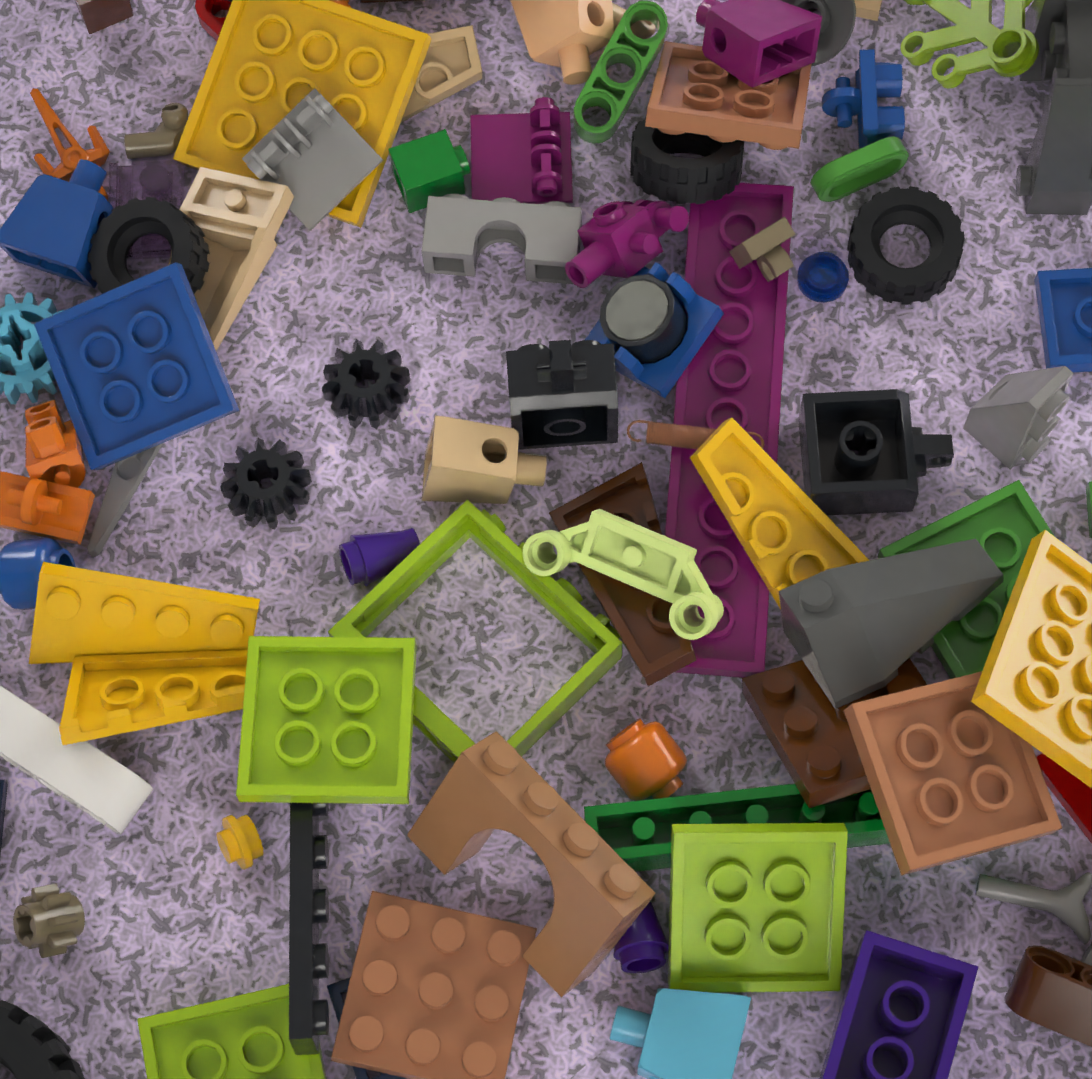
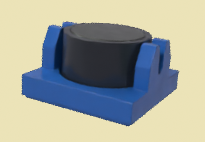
(650, 327)

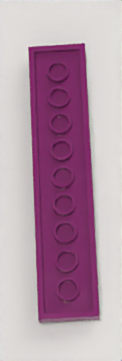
(735, 377)

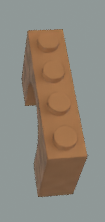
(592, 885)

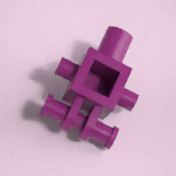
(623, 239)

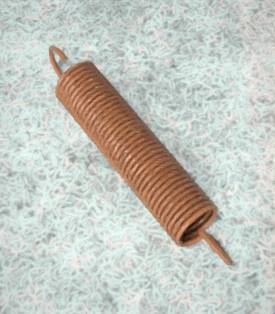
(677, 435)

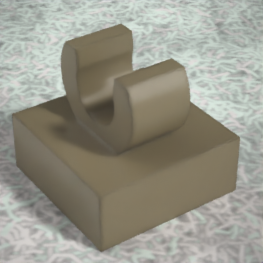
(766, 250)

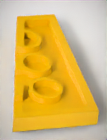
(769, 512)
(120, 614)

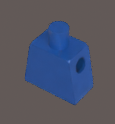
(56, 223)

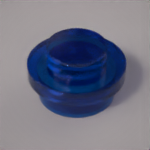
(822, 277)

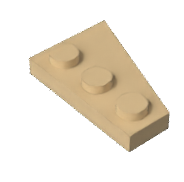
(447, 69)

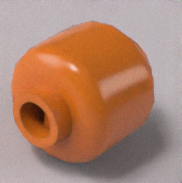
(645, 761)

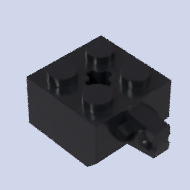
(563, 394)
(888, 447)

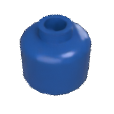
(21, 568)

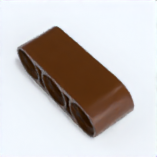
(1053, 992)

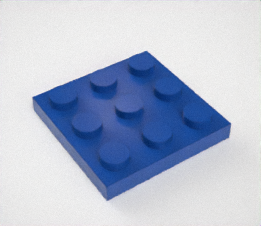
(136, 366)

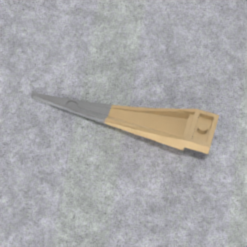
(240, 228)

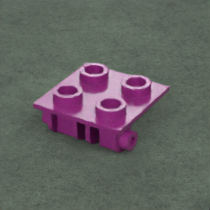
(522, 155)

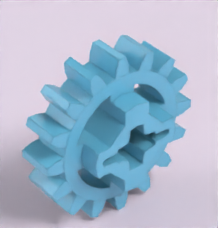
(34, 369)

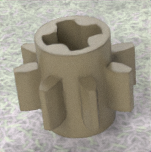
(49, 920)

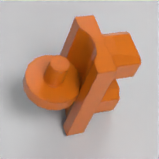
(52, 446)
(44, 508)

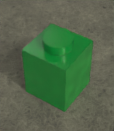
(428, 169)

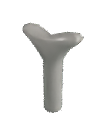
(1062, 903)

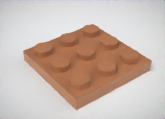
(707, 100)
(948, 775)
(433, 992)

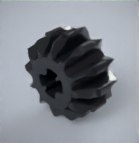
(370, 401)
(286, 479)

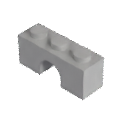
(463, 227)

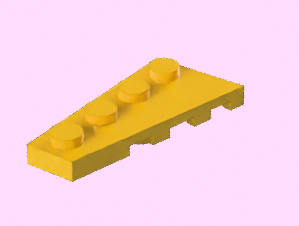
(149, 690)

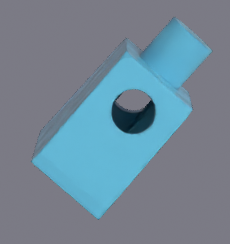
(685, 1034)

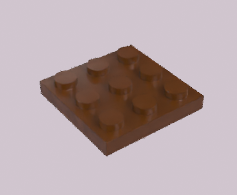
(810, 732)

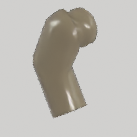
(163, 139)

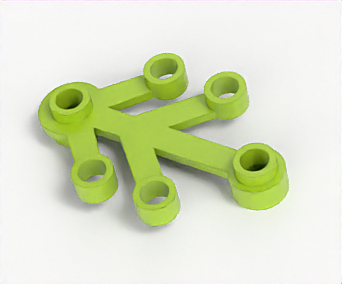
(969, 27)

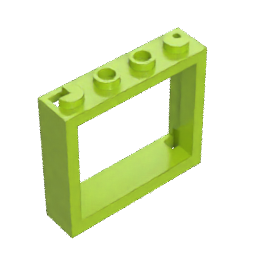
(556, 596)

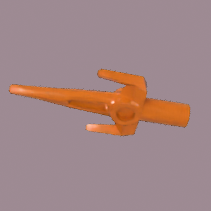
(71, 155)

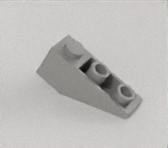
(1019, 414)

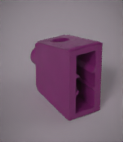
(758, 37)

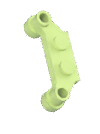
(635, 558)

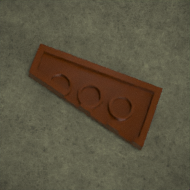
(635, 614)

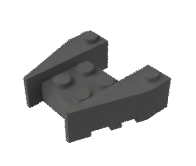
(1060, 158)

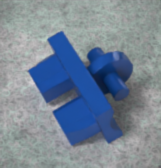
(871, 82)

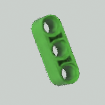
(625, 49)

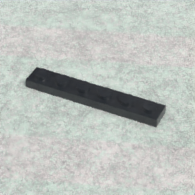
(306, 910)

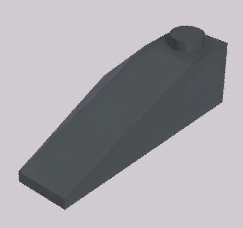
(873, 615)

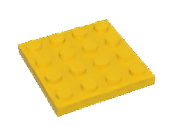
(280, 52)
(1042, 657)

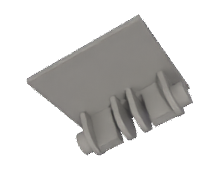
(314, 156)

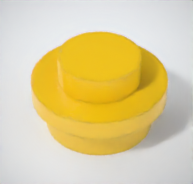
(239, 841)

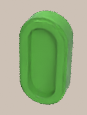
(859, 169)

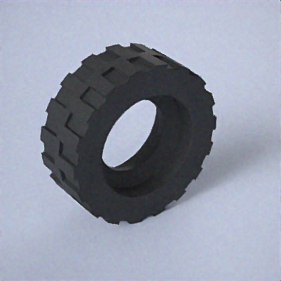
(684, 178)
(911, 208)
(137, 219)

